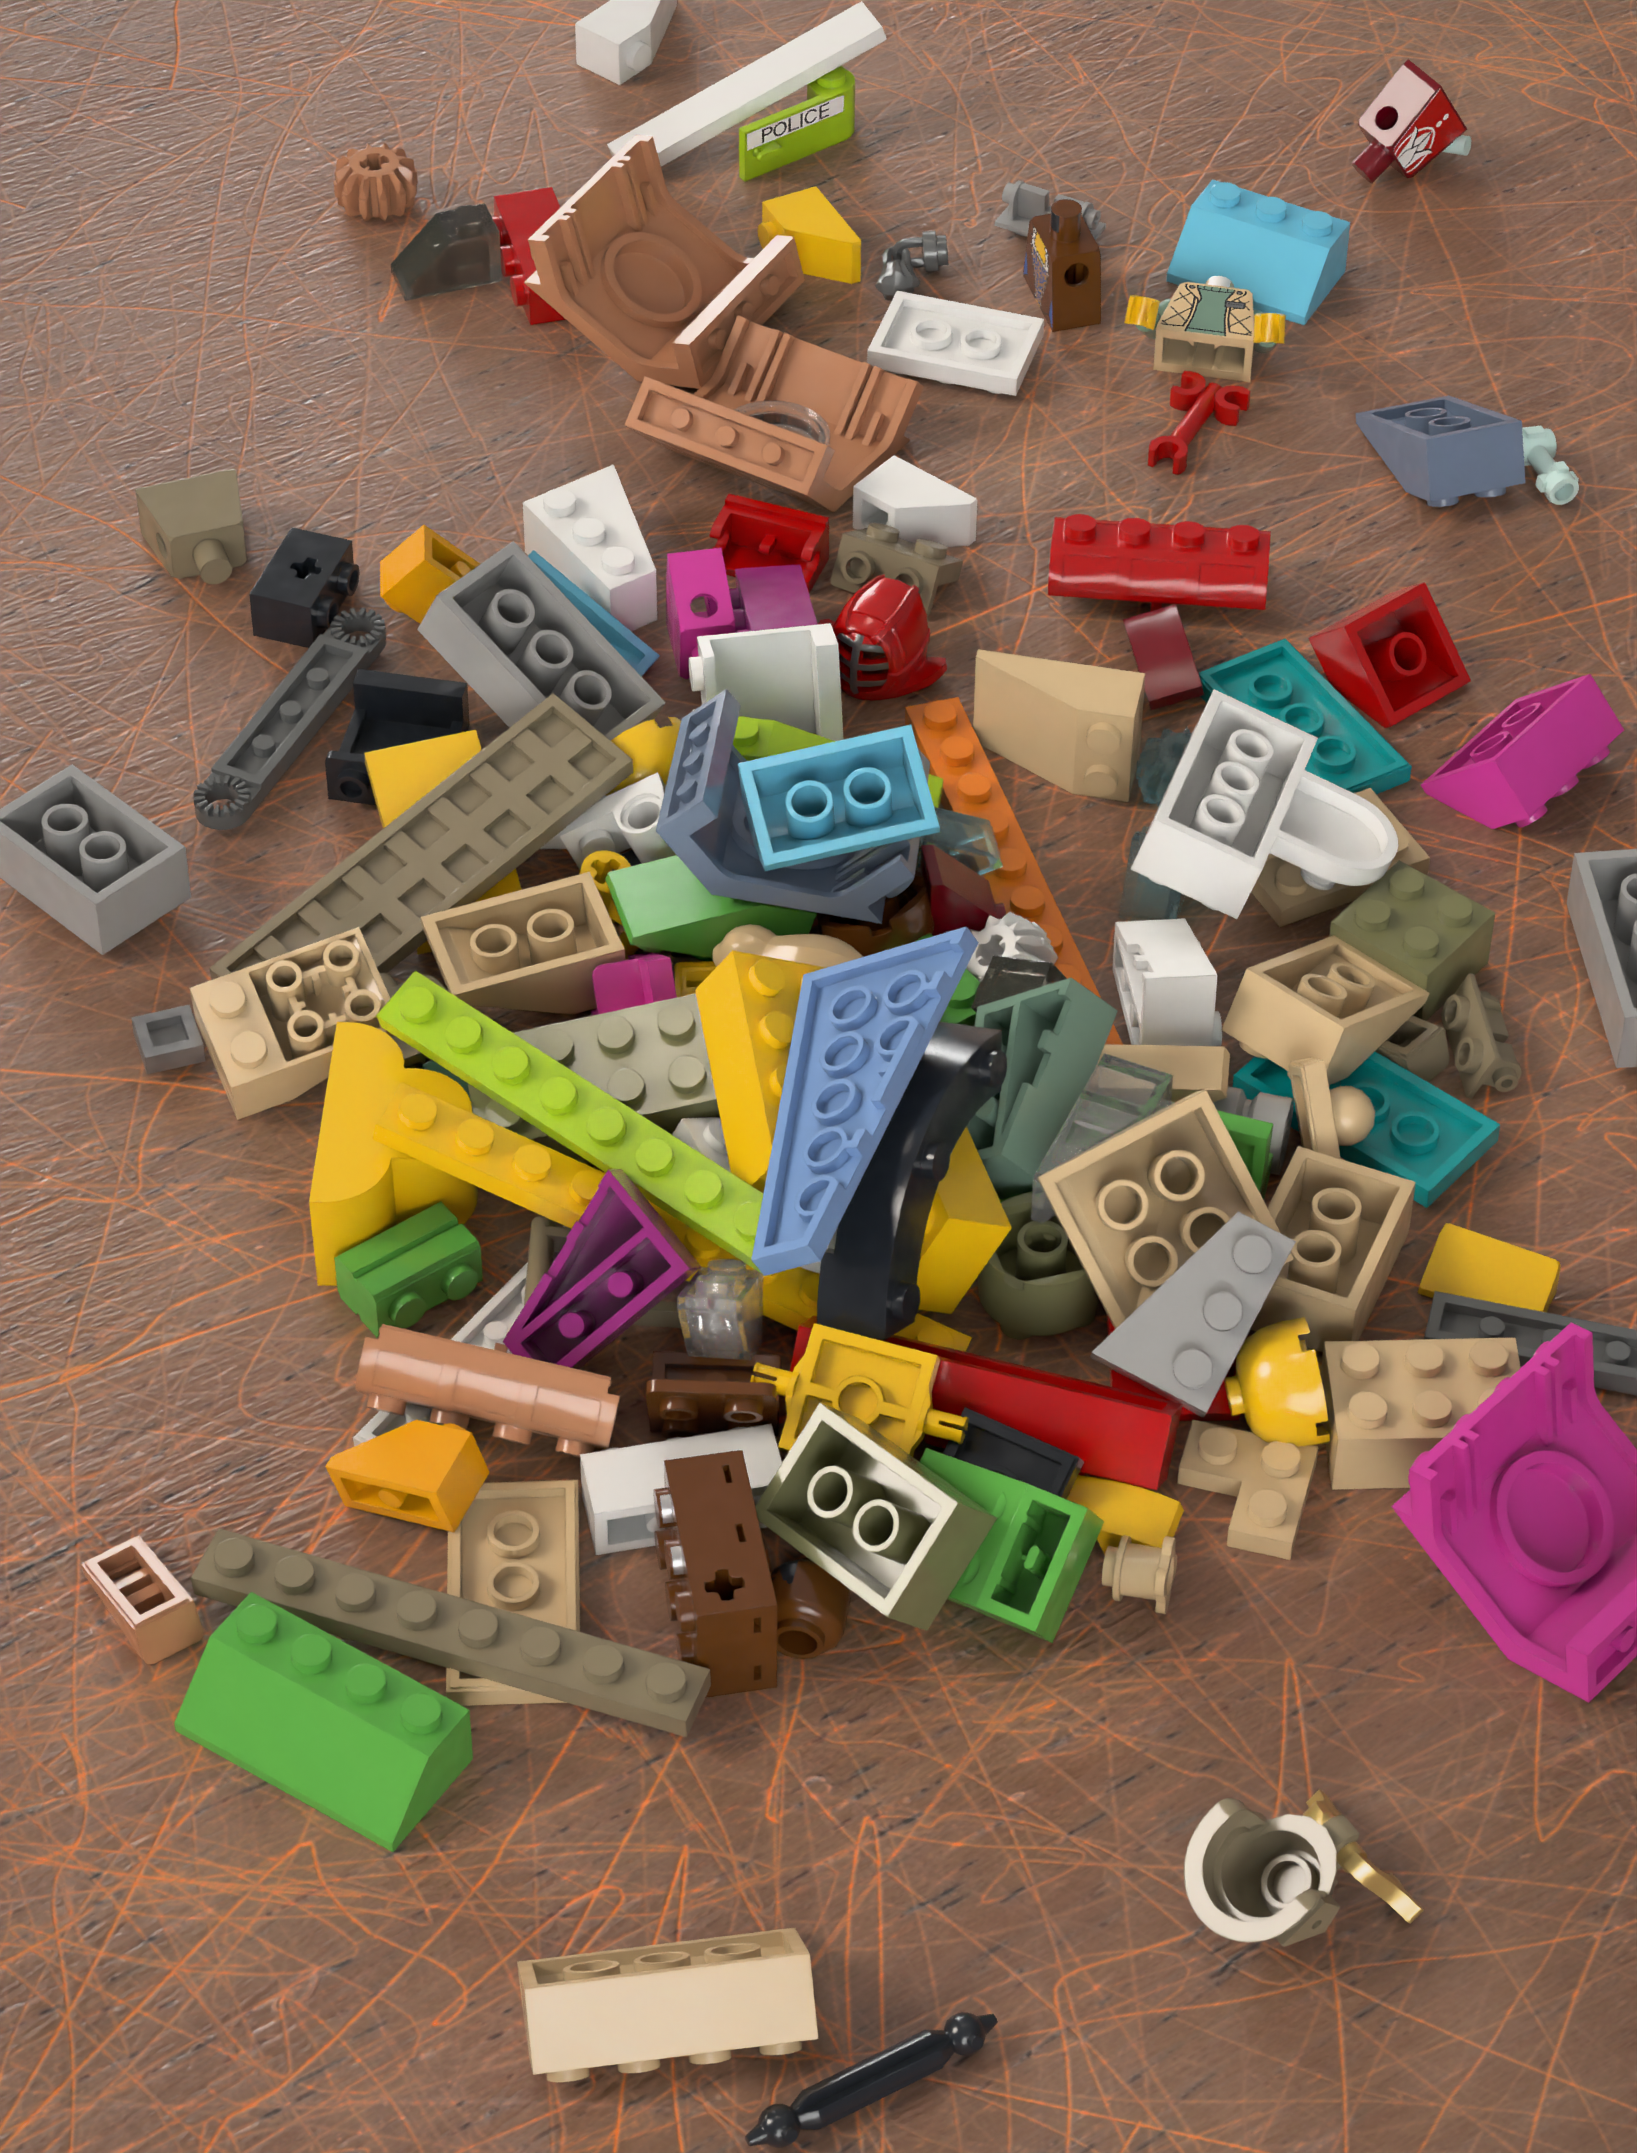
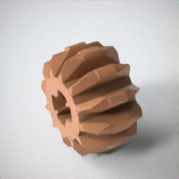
(375, 182)

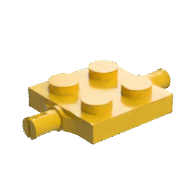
(866, 1379)

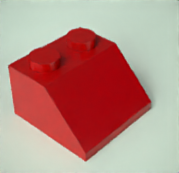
(1392, 656)

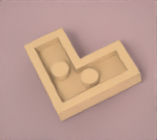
(1264, 1476)

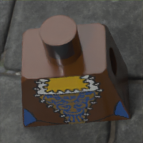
(1059, 247)

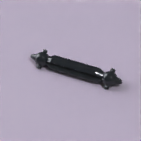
(871, 2080)

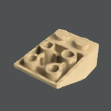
(278, 1019)

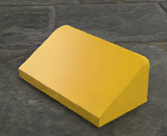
(1489, 1270)

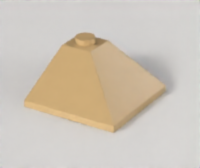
(1151, 1200)

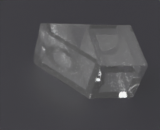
(722, 1311)

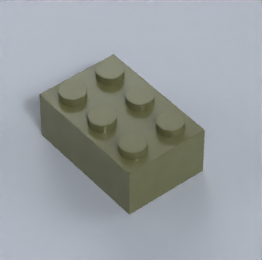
(873, 1517)

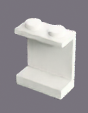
(775, 675)

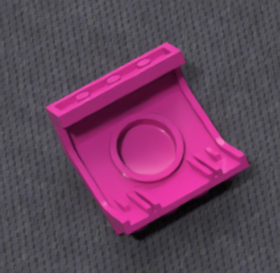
(1538, 1519)

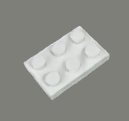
(956, 343)

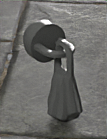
(899, 273)

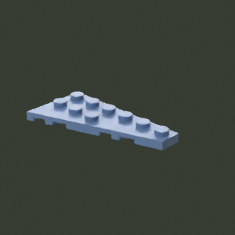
(846, 1071)

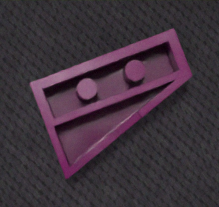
(771, 599)
(603, 1279)

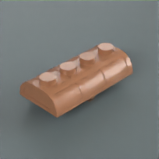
(489, 1386)

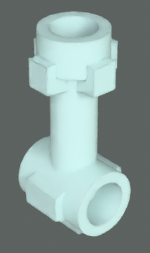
(1553, 477)

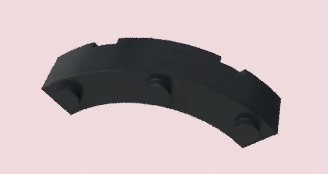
(873, 1270)

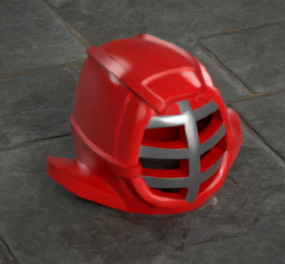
(888, 620)

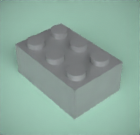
(90, 859)

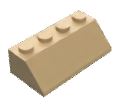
(667, 2003)

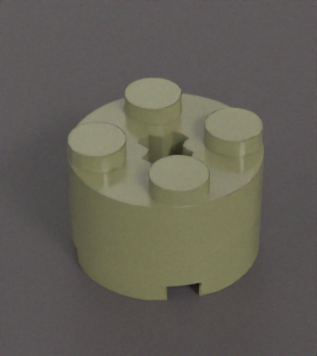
(1036, 1278)

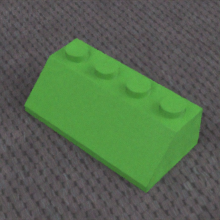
(325, 1722)

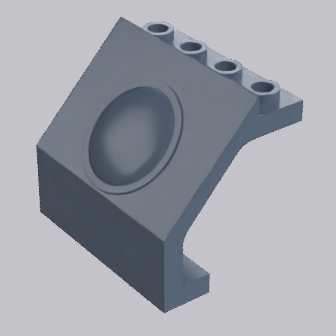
(710, 832)

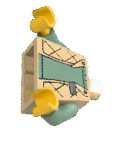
(1207, 329)

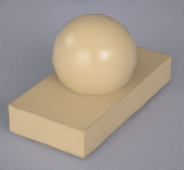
(1325, 1115)

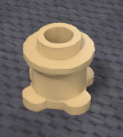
(1141, 1571)

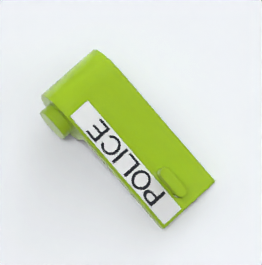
(801, 129)

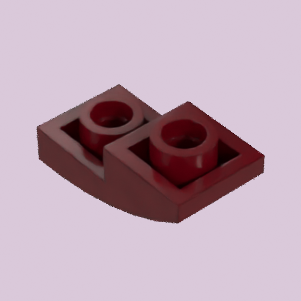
(1164, 657)

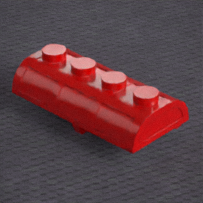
(1159, 562)

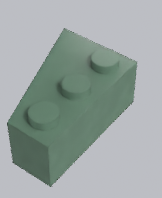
(1051, 1052)

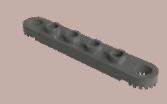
(289, 719)

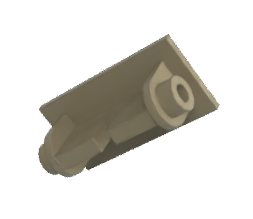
(1478, 1039)

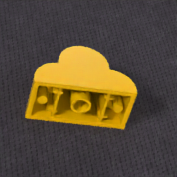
(357, 1181)

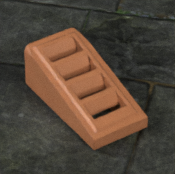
(147, 1604)

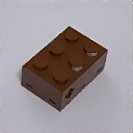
(718, 1572)

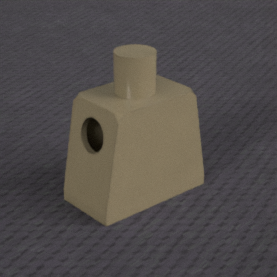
(195, 525)

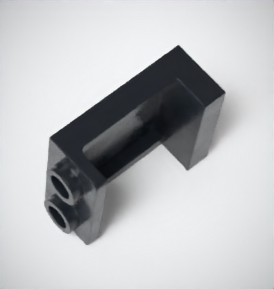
(388, 714)

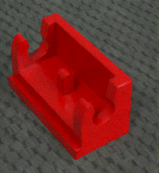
(771, 535)

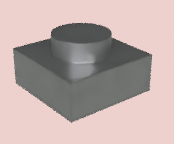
(168, 1039)

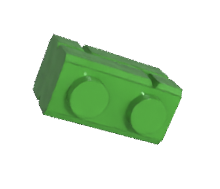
(409, 1269)

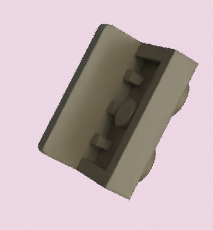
(879, 551)

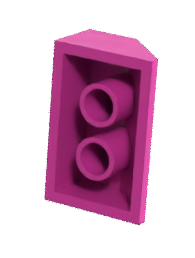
(1528, 755)

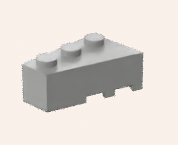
(1200, 1316)

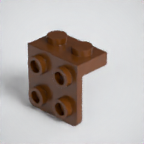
(709, 1394)

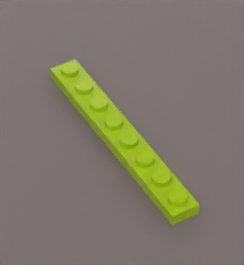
(576, 1113)

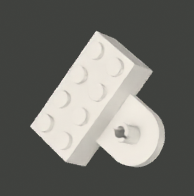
(1248, 796)

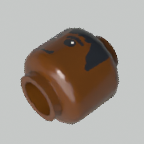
(809, 1609)

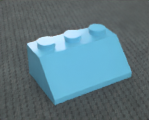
(1264, 246)
(837, 798)

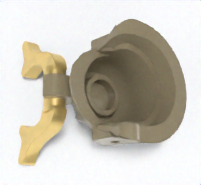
(1278, 1874)

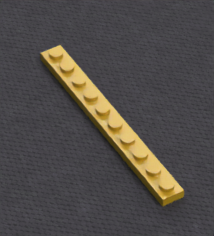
(564, 1188)

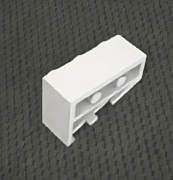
(596, 544)
(1165, 984)

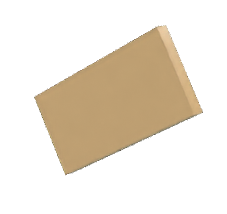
(519, 1556)

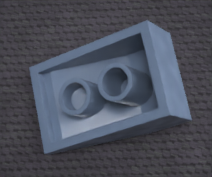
(1447, 448)

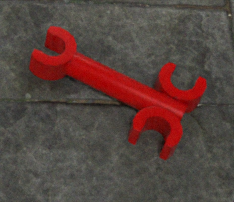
(1199, 403)

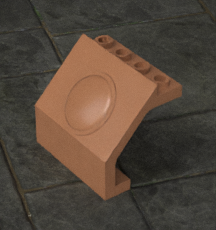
(650, 275)

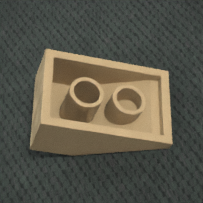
(1061, 720)
(527, 947)
(1322, 1006)

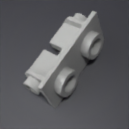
(1030, 201)

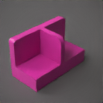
(633, 982)

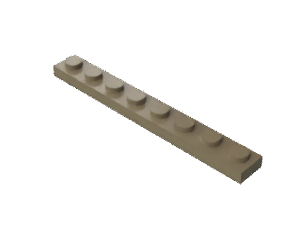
(457, 1632)

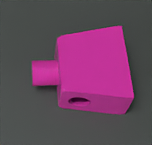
(687, 578)

